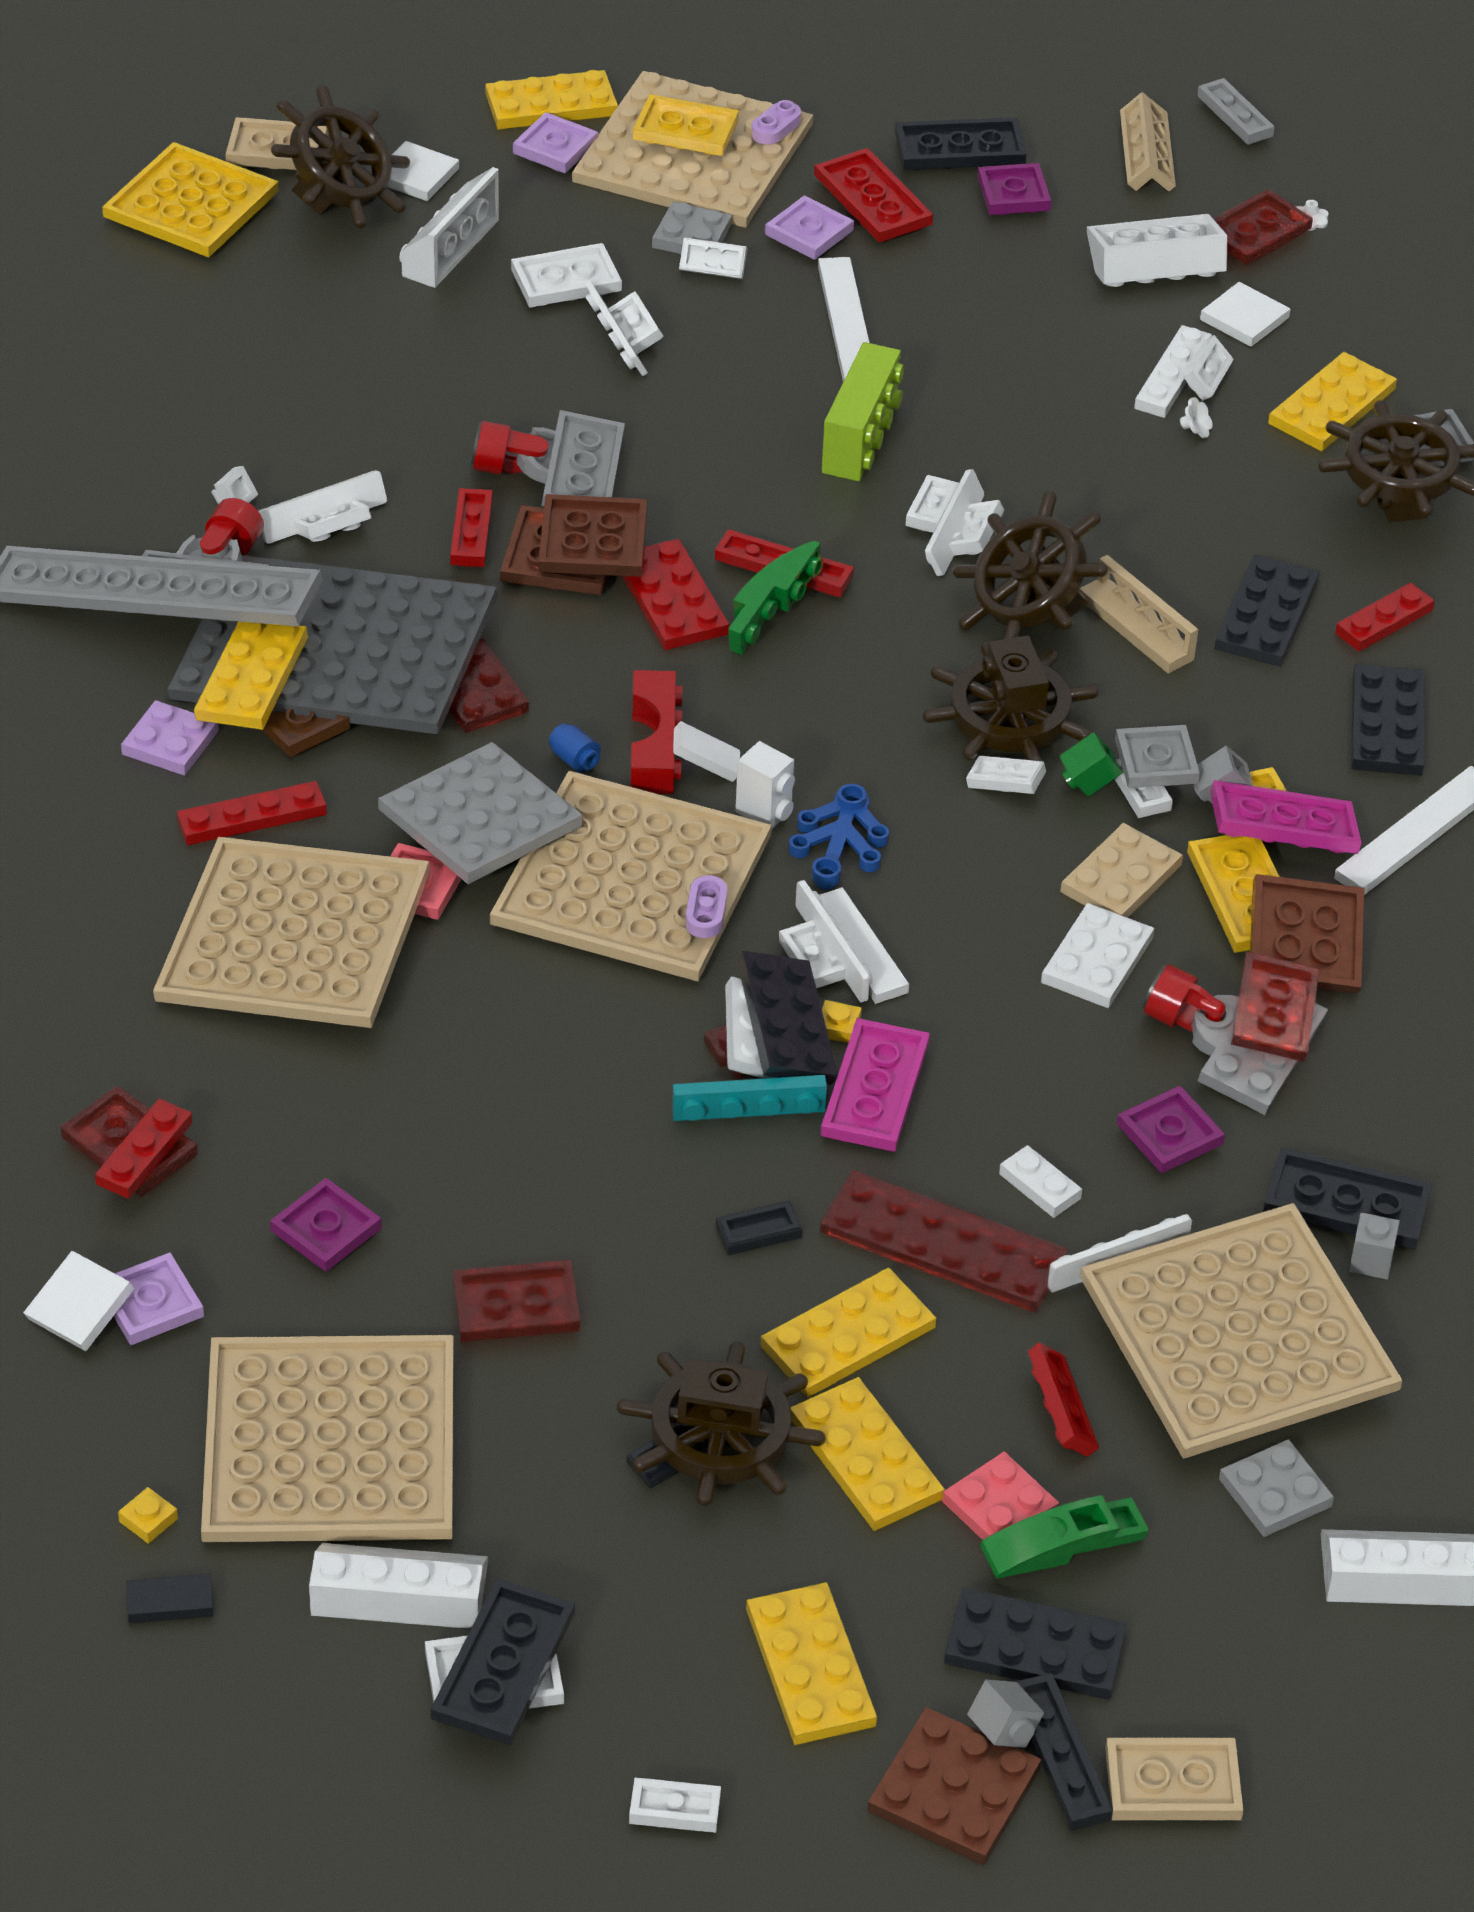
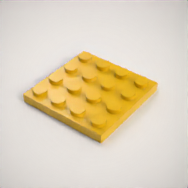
(190, 199)

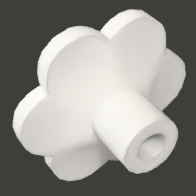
(1319, 215)
(1197, 418)

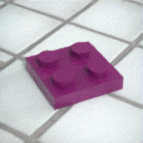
(1014, 189)
(1170, 1129)
(325, 1224)

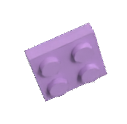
(554, 142)
(809, 227)
(169, 738)
(159, 1300)

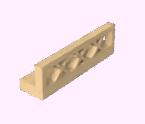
(1147, 143)
(1139, 621)

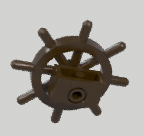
(328, 170)
(1398, 469)
(1033, 572)
(1019, 691)
(722, 1405)

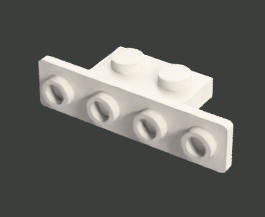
(630, 323)
(325, 509)
(963, 524)
(824, 946)
(1066, 1269)

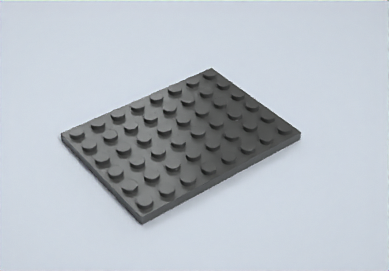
(374, 651)

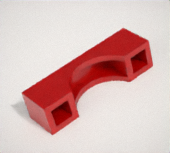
(654, 705)

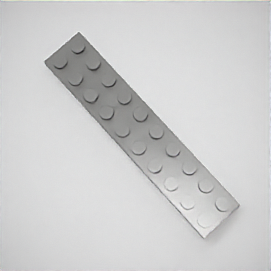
(157, 585)

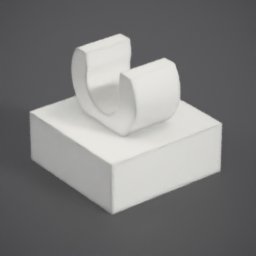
(235, 485)

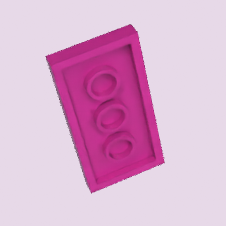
(1285, 817)
(875, 1084)

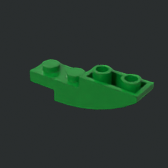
(772, 588)
(1059, 1533)

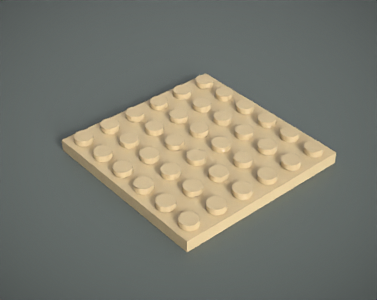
(666, 174)
(628, 876)
(293, 932)
(1239, 1330)
(329, 1439)

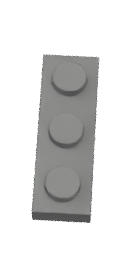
(1235, 111)

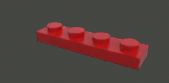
(757, 553)
(251, 813)

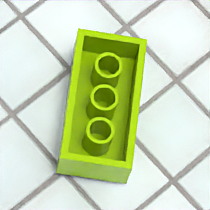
(862, 411)

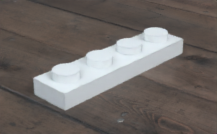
(1167, 377)

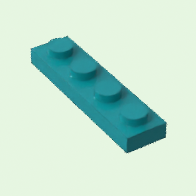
(749, 1098)

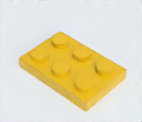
(685, 125)

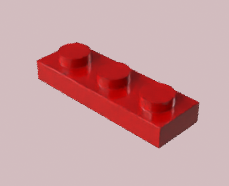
(471, 527)
(1384, 617)
(143, 1148)
(1062, 1400)

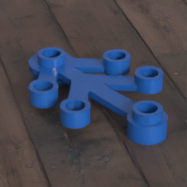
(848, 803)

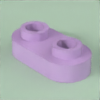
(776, 122)
(706, 906)

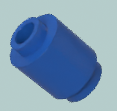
(575, 747)

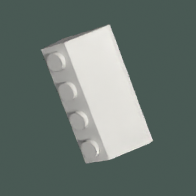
(452, 231)
(1157, 249)
(1398, 1567)
(397, 1585)

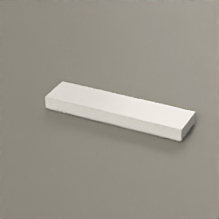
(886, 977)

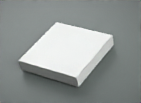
(426, 172)
(1245, 314)
(78, 1300)

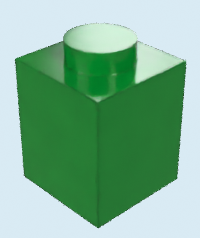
(1090, 765)

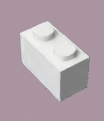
(765, 785)

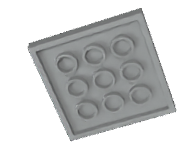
(480, 812)

